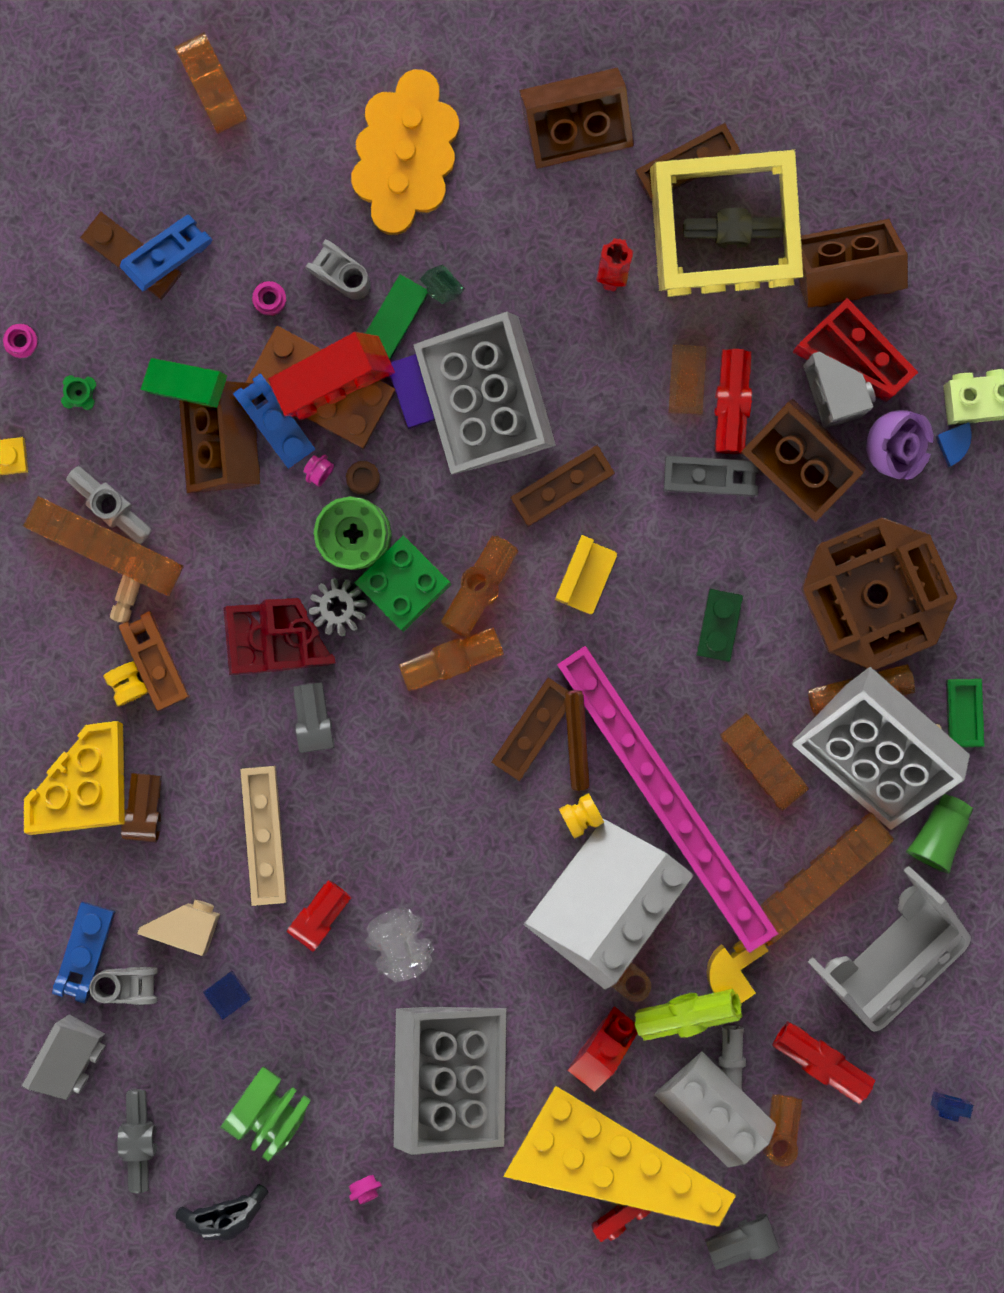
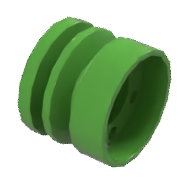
(338, 519)
(266, 1114)

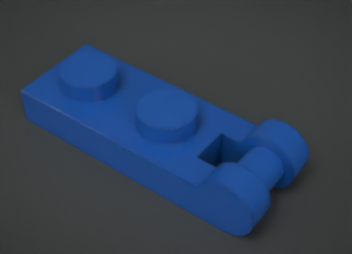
(165, 252)
(279, 430)
(84, 951)

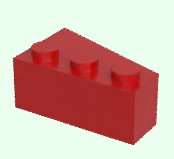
(859, 345)
(331, 374)

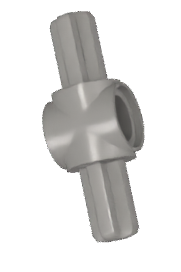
(95, 495)

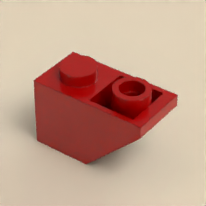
(604, 1050)

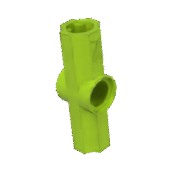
(688, 1014)

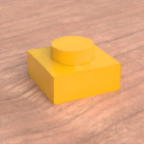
(13, 456)

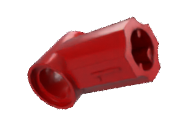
(315, 920)

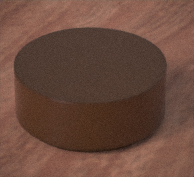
(363, 478)

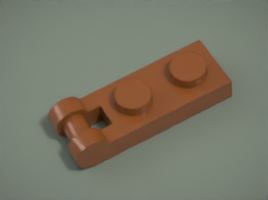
(154, 662)

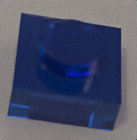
(227, 995)
(951, 1107)

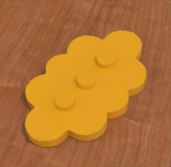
(405, 152)

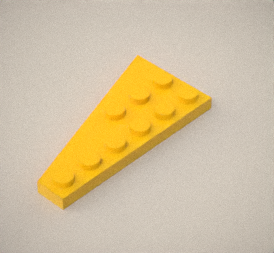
(598, 1158)

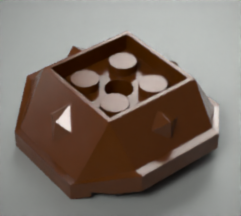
(913, 588)

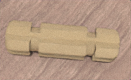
(125, 598)

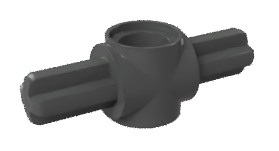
(733, 227)
(136, 1141)

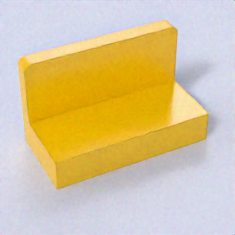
(586, 575)

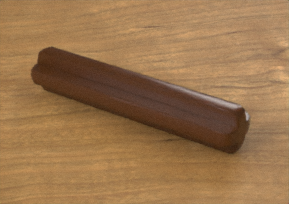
(577, 740)

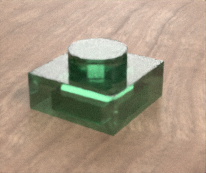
(441, 284)

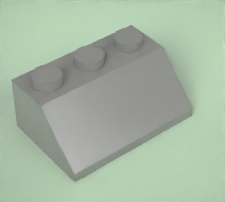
(717, 1111)

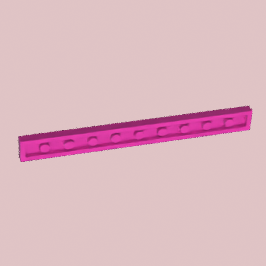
(668, 800)

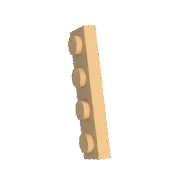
(263, 835)

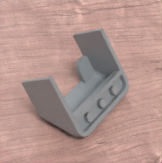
(901, 959)

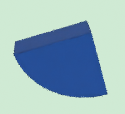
(955, 443)

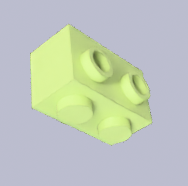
(975, 398)

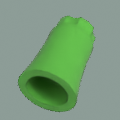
(941, 834)

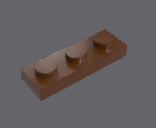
(710, 144)
(116, 244)
(562, 485)
(532, 730)

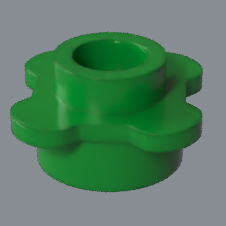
(71, 385)

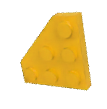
(82, 785)

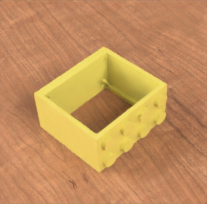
(679, 283)

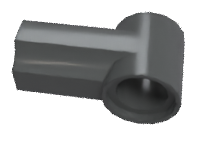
(313, 722)
(748, 1240)

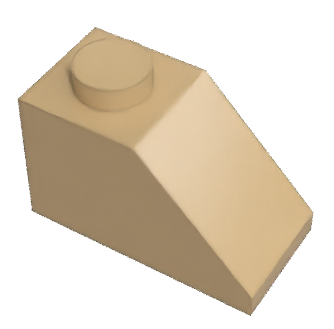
(185, 927)

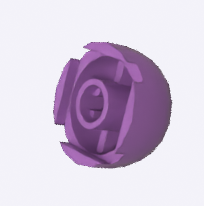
(899, 444)

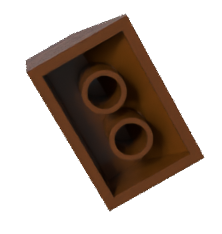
(577, 117)
(852, 263)
(219, 444)
(804, 460)

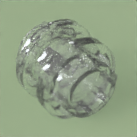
(400, 947)

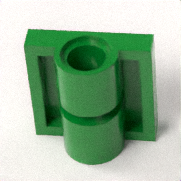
(403, 583)

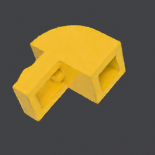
(725, 972)

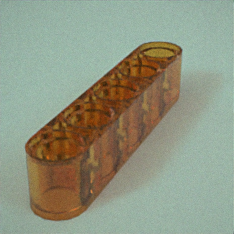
(103, 546)
(825, 875)

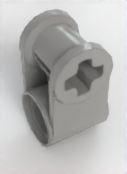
(335, 268)
(132, 985)

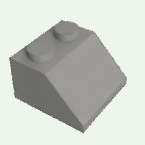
(837, 390)
(64, 1058)

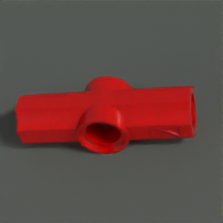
(614, 264)
(733, 401)
(823, 1062)

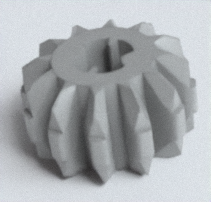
(331, 616)

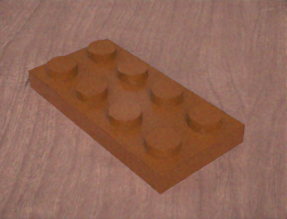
(349, 418)

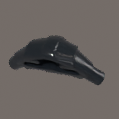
(224, 1219)

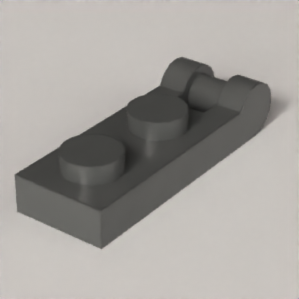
(709, 476)

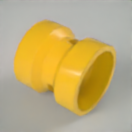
(128, 691)
(581, 816)

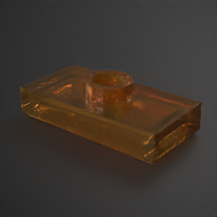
(687, 379)

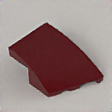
(279, 642)

